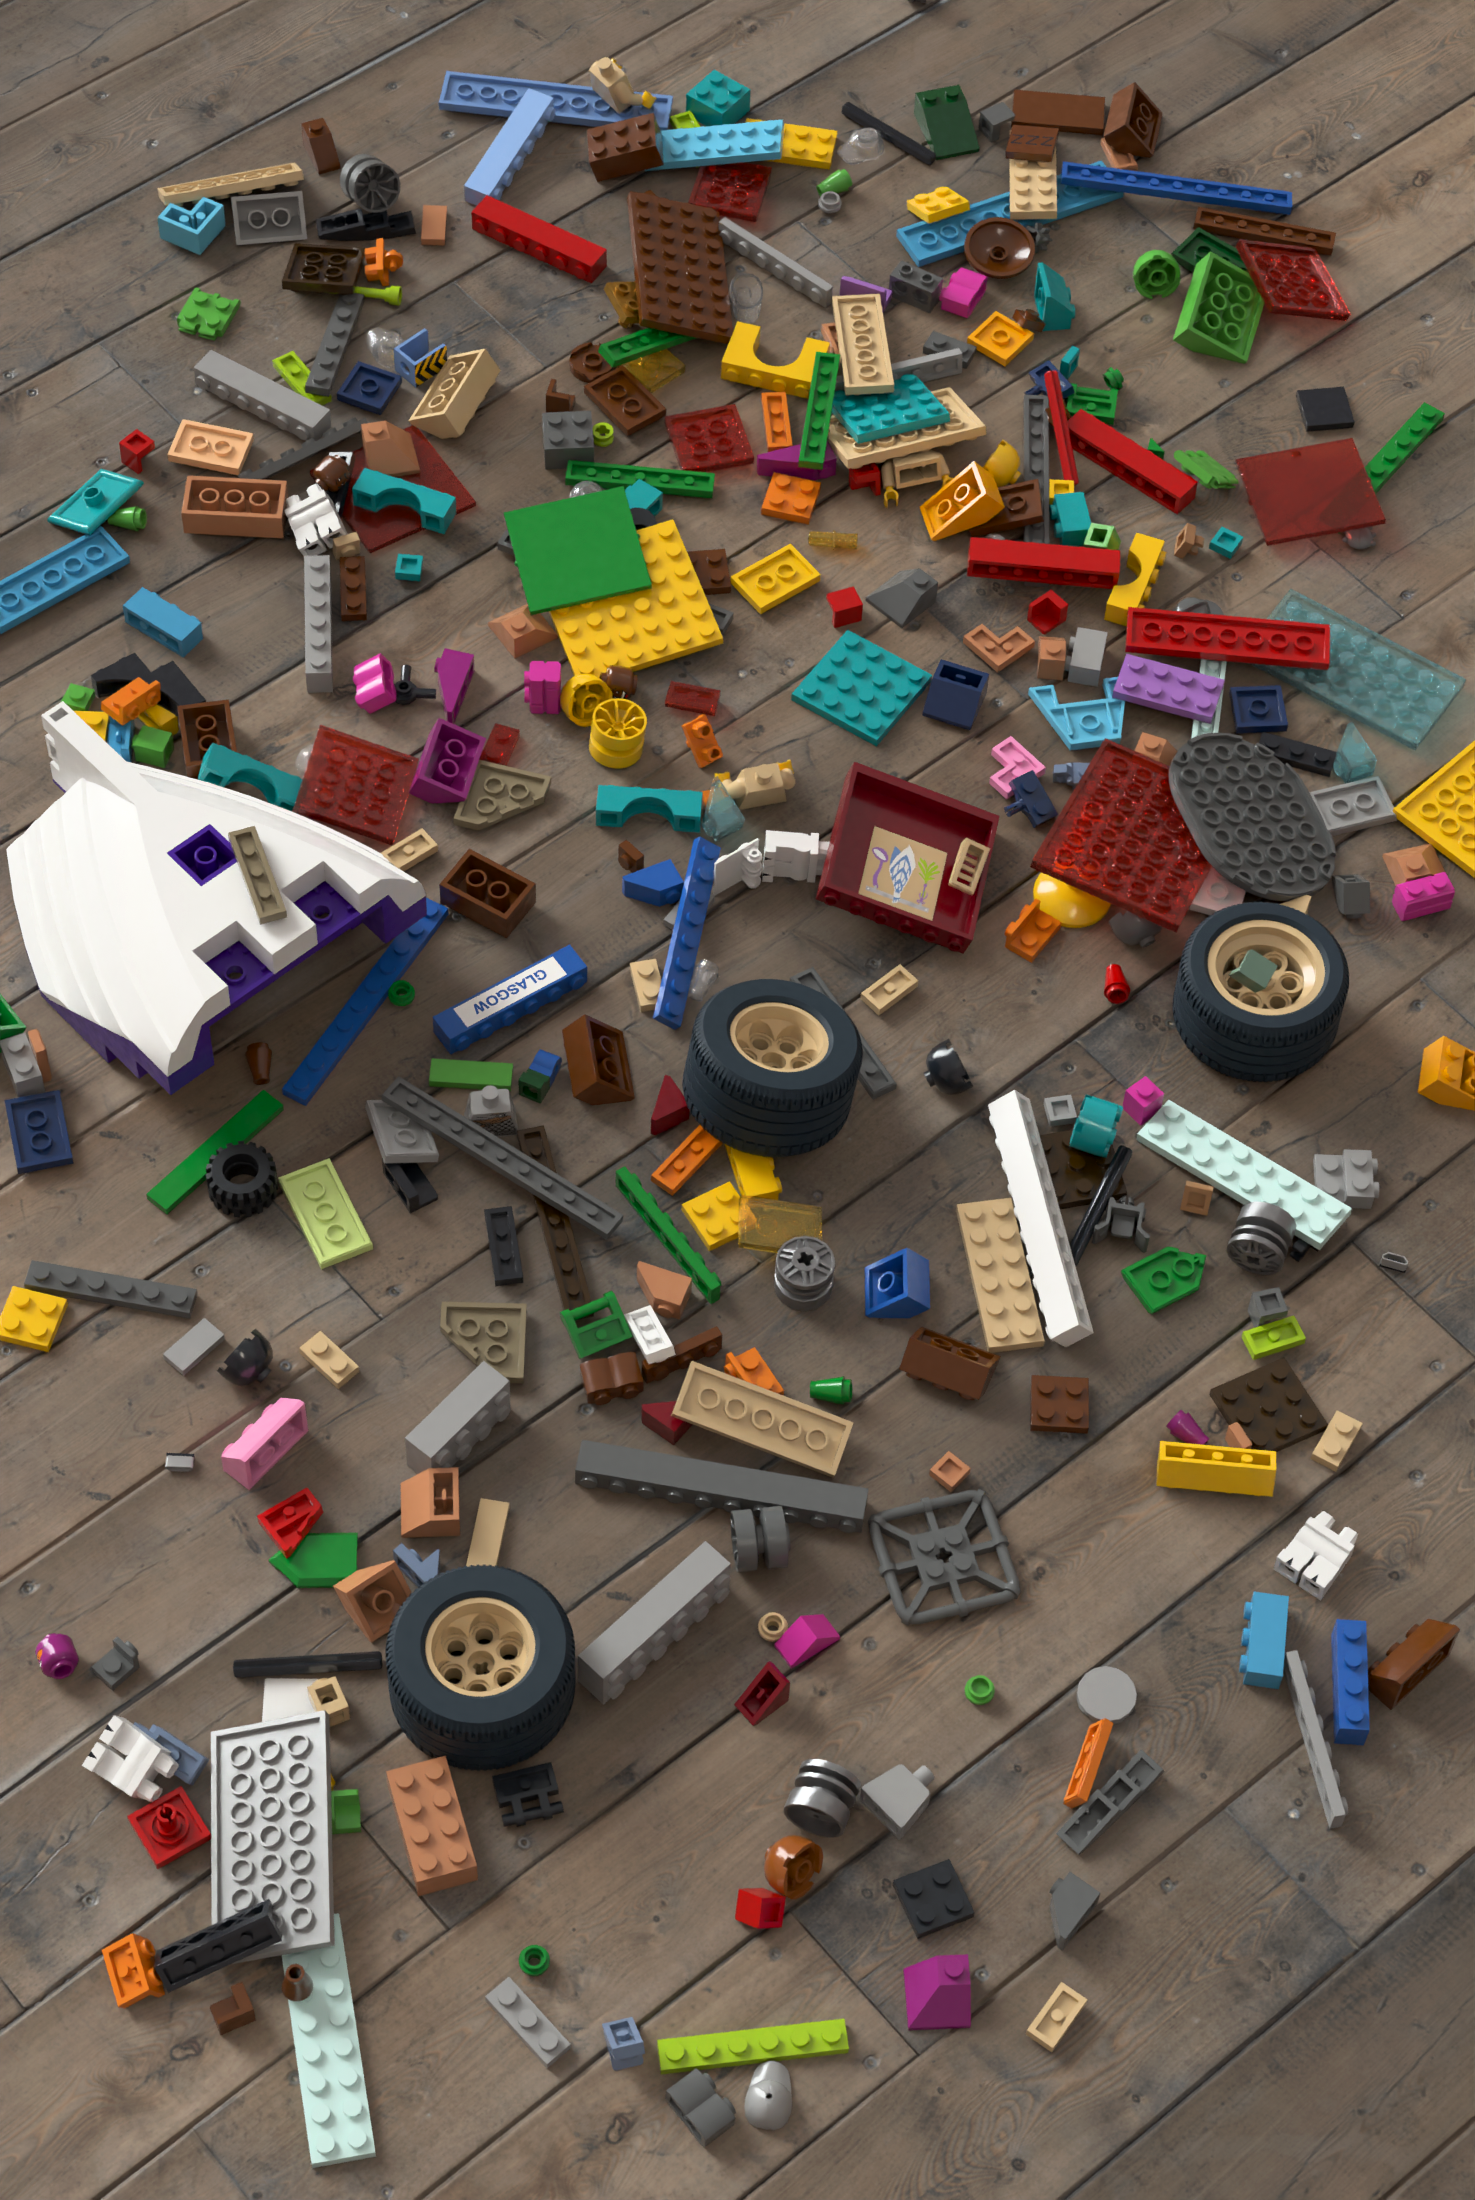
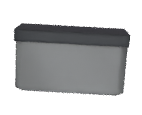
(1394, 1262)
(179, 1462)

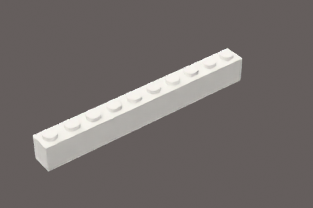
(1040, 1219)

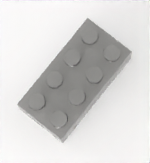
(459, 1421)

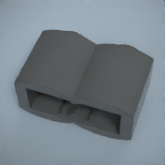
(701, 2107)

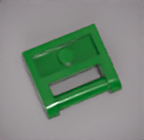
(1093, 401)
(600, 1333)

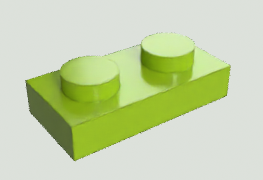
(1273, 1337)

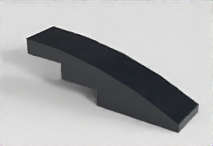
(359, 227)

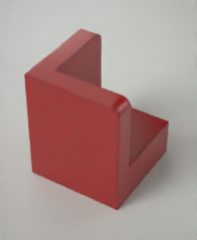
(134, 448)
(865, 476)
(846, 606)
(1047, 612)
(760, 1908)

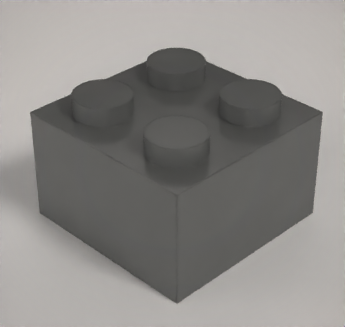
(567, 438)

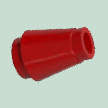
(1116, 986)

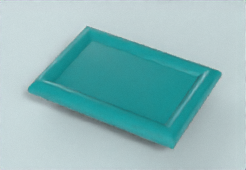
(95, 501)

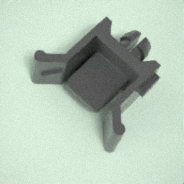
(1124, 1219)

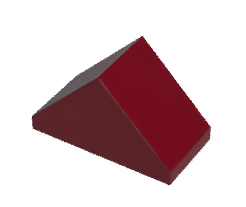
(669, 1107)
(659, 1419)
(764, 1694)

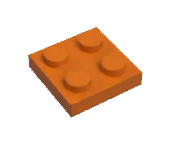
(791, 498)

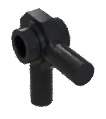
(407, 692)

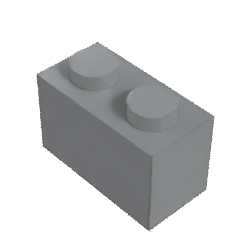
(1087, 656)
(22, 1065)

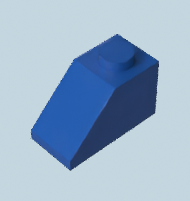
(654, 884)

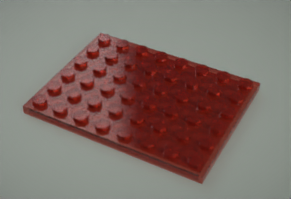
(1126, 839)

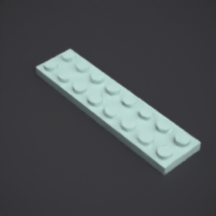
(1242, 1171)
(330, 2058)

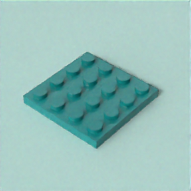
(889, 414)
(861, 687)

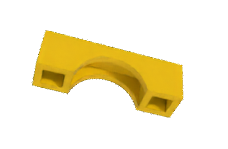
(1143, 559)

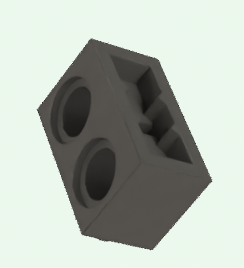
(915, 286)

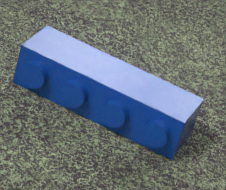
(1350, 1682)

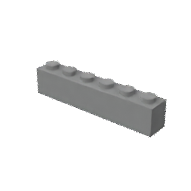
(262, 396)
(318, 624)

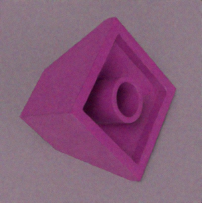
(938, 1993)

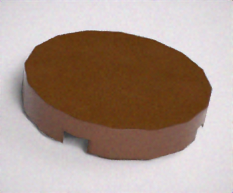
(588, 363)

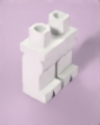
(313, 520)
(793, 856)
(1322, 1545)
(140, 1766)

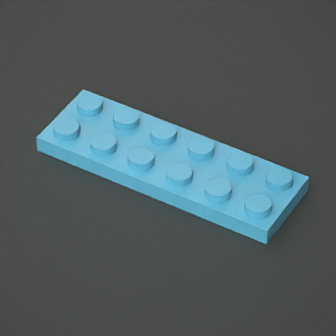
(722, 144)

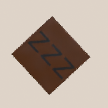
(1032, 143)

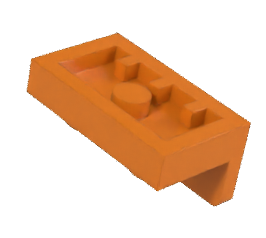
(132, 700)
(1031, 931)
(752, 1369)
(132, 1970)

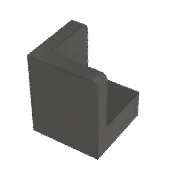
(993, 118)
(1266, 1306)

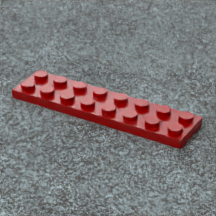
(1228, 638)

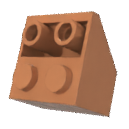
(431, 1504)

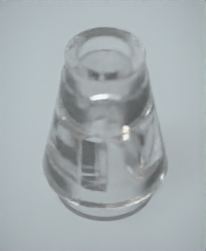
(703, 978)

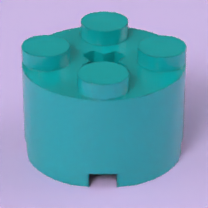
(1095, 1126)

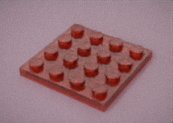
(1292, 280)
(355, 785)

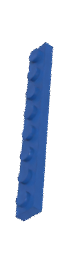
(686, 933)

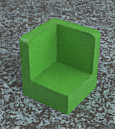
(345, 1811)

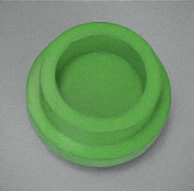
(979, 1690)

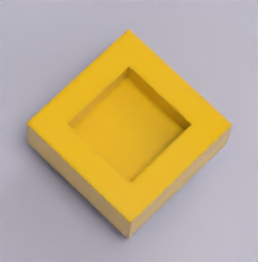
(1059, 487)

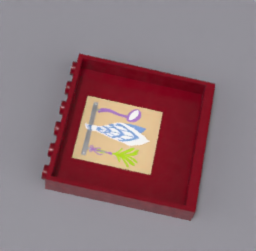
(896, 856)

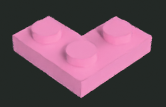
(1016, 763)

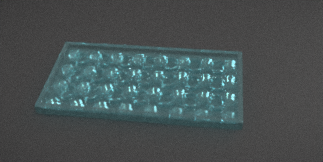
(1369, 675)

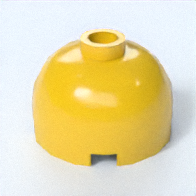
(1004, 464)
(582, 696)

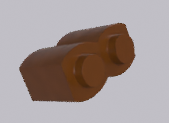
(611, 1378)

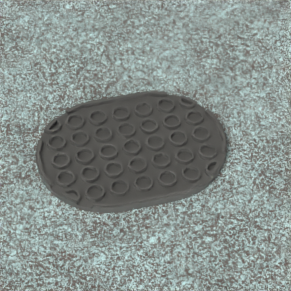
(1252, 817)

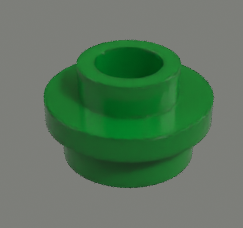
(1113, 378)
(401, 987)
(530, 1952)

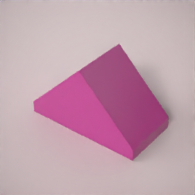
(806, 1638)

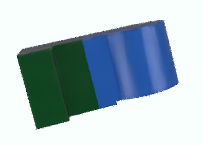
(539, 1076)

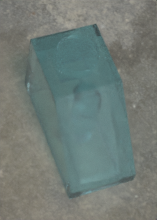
(1354, 757)
(721, 813)

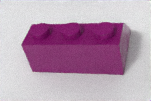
(447, 764)

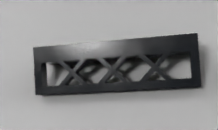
(217, 1946)

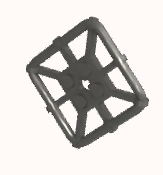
(935, 1573)

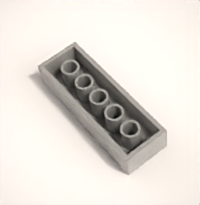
(654, 1623)

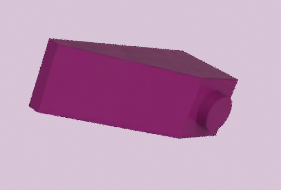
(786, 462)
(454, 677)

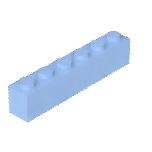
(510, 147)

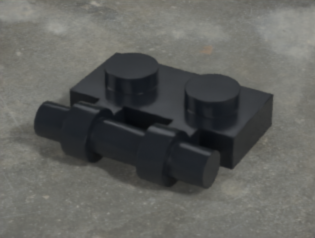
(524, 1786)

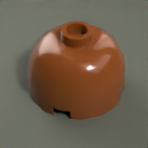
(792, 1864)

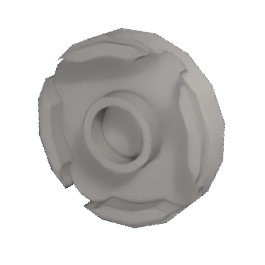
(1106, 1694)

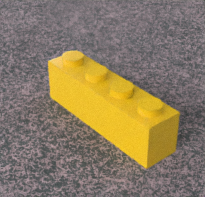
(754, 1174)
(1216, 1468)

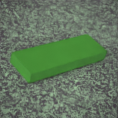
(470, 1074)

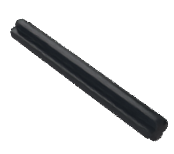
(889, 133)
(1099, 1202)
(307, 1664)

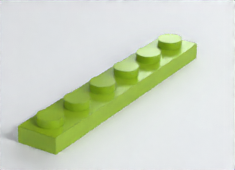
(752, 2046)

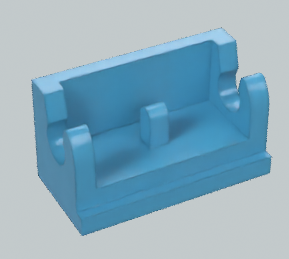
(121, 738)

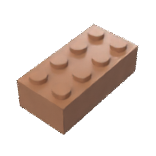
(234, 507)
(432, 1826)

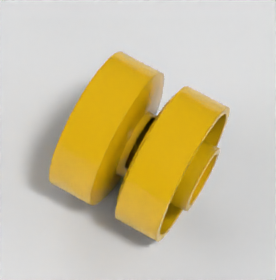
(617, 733)

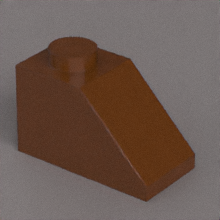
(320, 146)

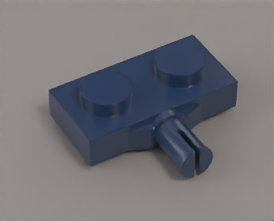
(1037, 377)
(1031, 799)

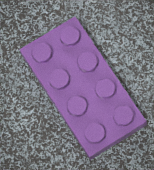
(1168, 688)

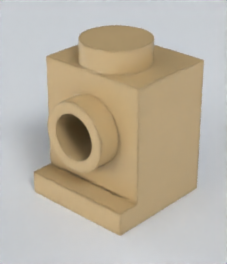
(329, 1690)

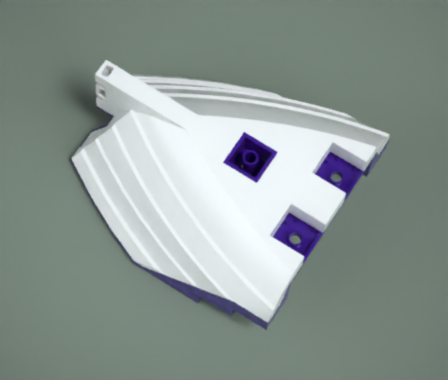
(145, 912)

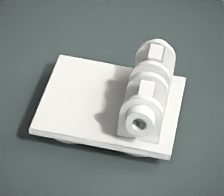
(739, 865)

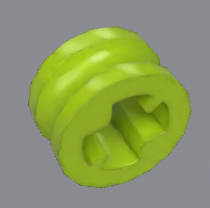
(600, 428)

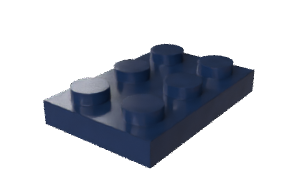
(38, 1132)

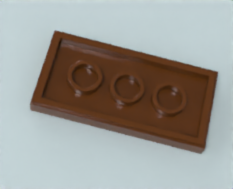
(1060, 111)

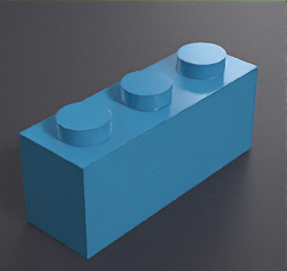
(163, 622)
(1264, 1640)

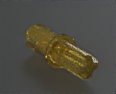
(833, 540)

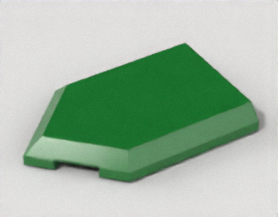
(1164, 1277)
(320, 1560)

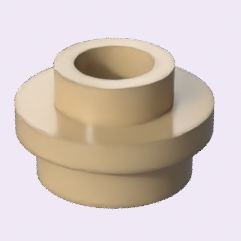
(772, 1619)

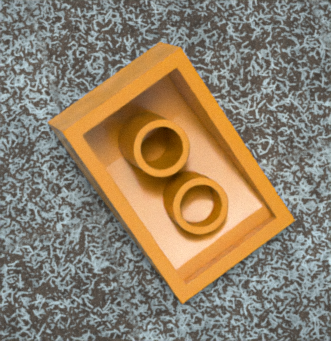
(962, 503)

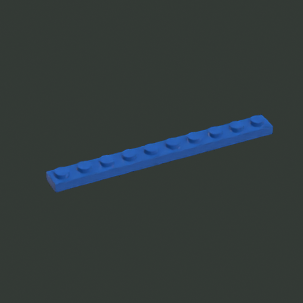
(1176, 188)
(362, 1005)

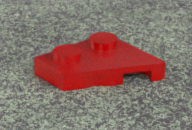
(291, 1520)

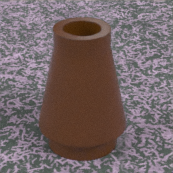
(259, 1062)
(296, 1983)

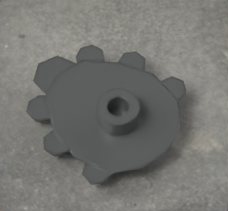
(1360, 538)

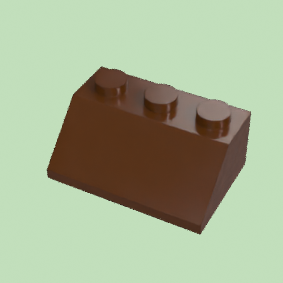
(1133, 122)
(597, 1062)
(949, 1363)
(1411, 1661)

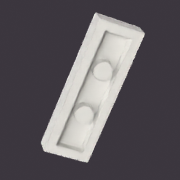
(649, 1335)

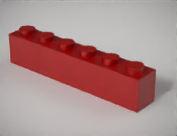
(539, 239)
(1131, 462)
(1043, 563)

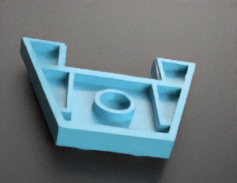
(1085, 722)

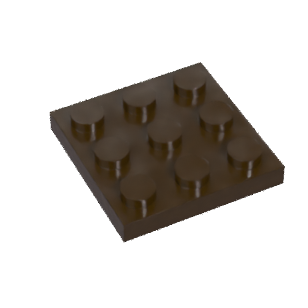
(323, 268)
(1076, 1172)
(1270, 1407)

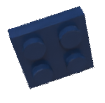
(369, 388)
(1258, 709)

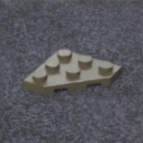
(499, 794)
(488, 1334)

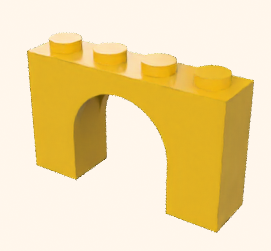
(744, 367)

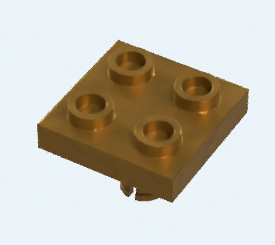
(624, 301)

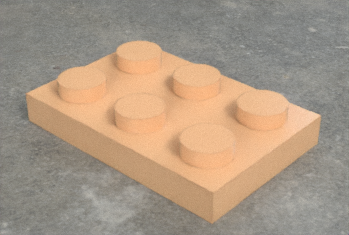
(210, 447)

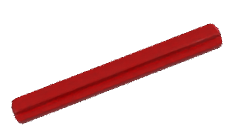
(1061, 426)

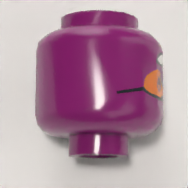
(57, 1656)

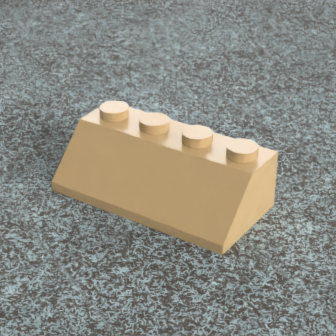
(456, 394)

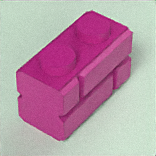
(543, 687)
(1423, 896)

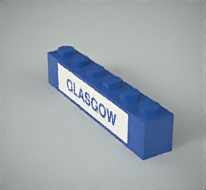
(510, 999)

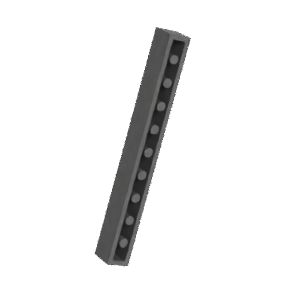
(720, 1485)

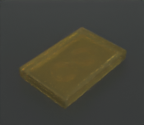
(770, 1222)

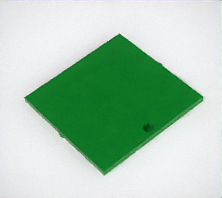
(577, 550)

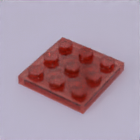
(732, 189)
(709, 439)

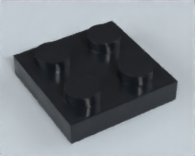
(933, 1898)

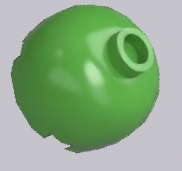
(1156, 274)

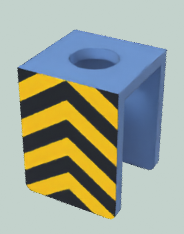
(425, 367)

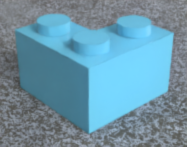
(192, 228)

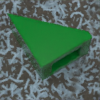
(1156, 449)

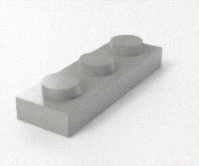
(528, 2022)

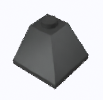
(905, 596)

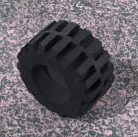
(237, 1161)

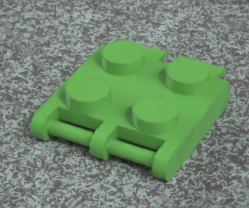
(207, 314)
(1206, 469)

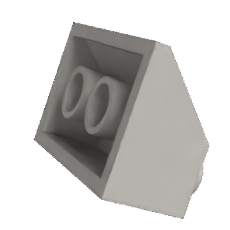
(269, 218)

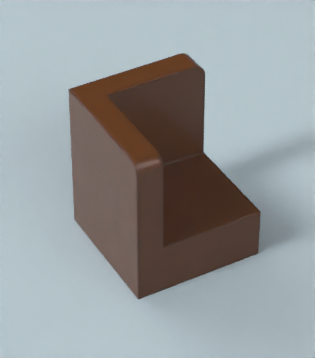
(558, 401)
(233, 2011)

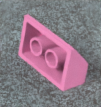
(265, 1441)

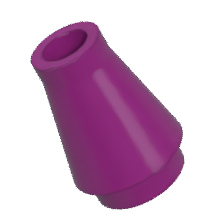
(1186, 1429)

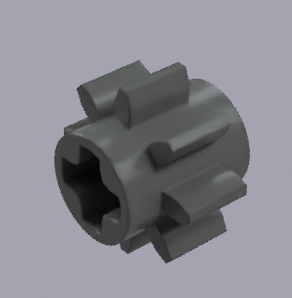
(1043, 237)

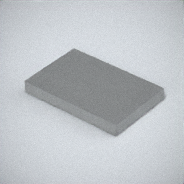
(1354, 806)
(399, 1136)

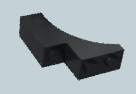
(175, 686)

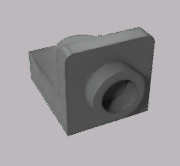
(117, 1664)

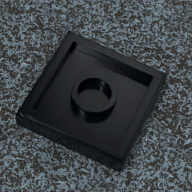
(1325, 409)

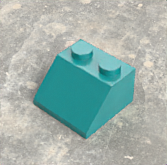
(1053, 299)

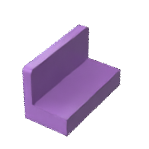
(853, 286)

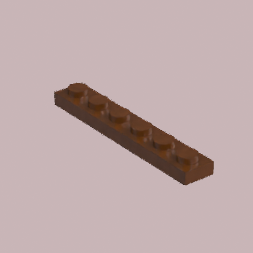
(1263, 230)

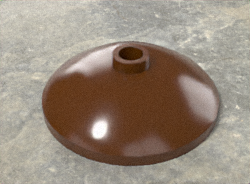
(1001, 239)

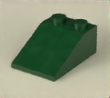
(946, 122)

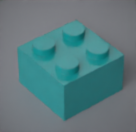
(718, 100)

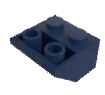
(956, 694)

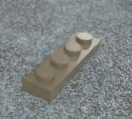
(257, 875)

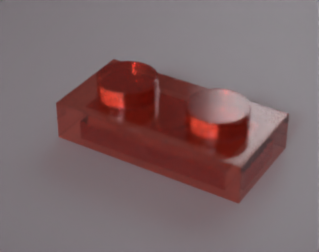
(692, 698)
(500, 744)

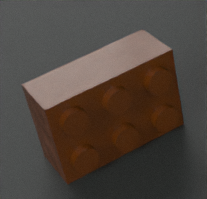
(625, 147)
(200, 727)
(487, 893)

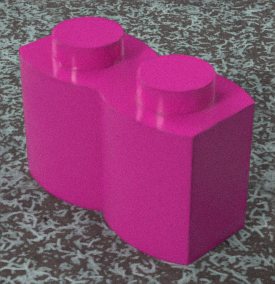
(963, 292)
(374, 683)

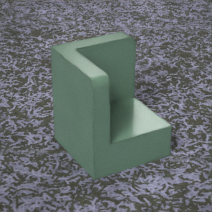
(1254, 971)

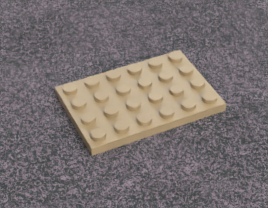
(962, 426)

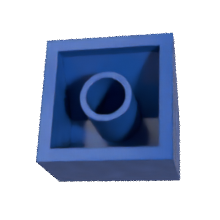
(897, 1286)

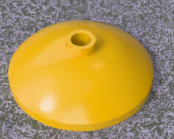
(1068, 903)

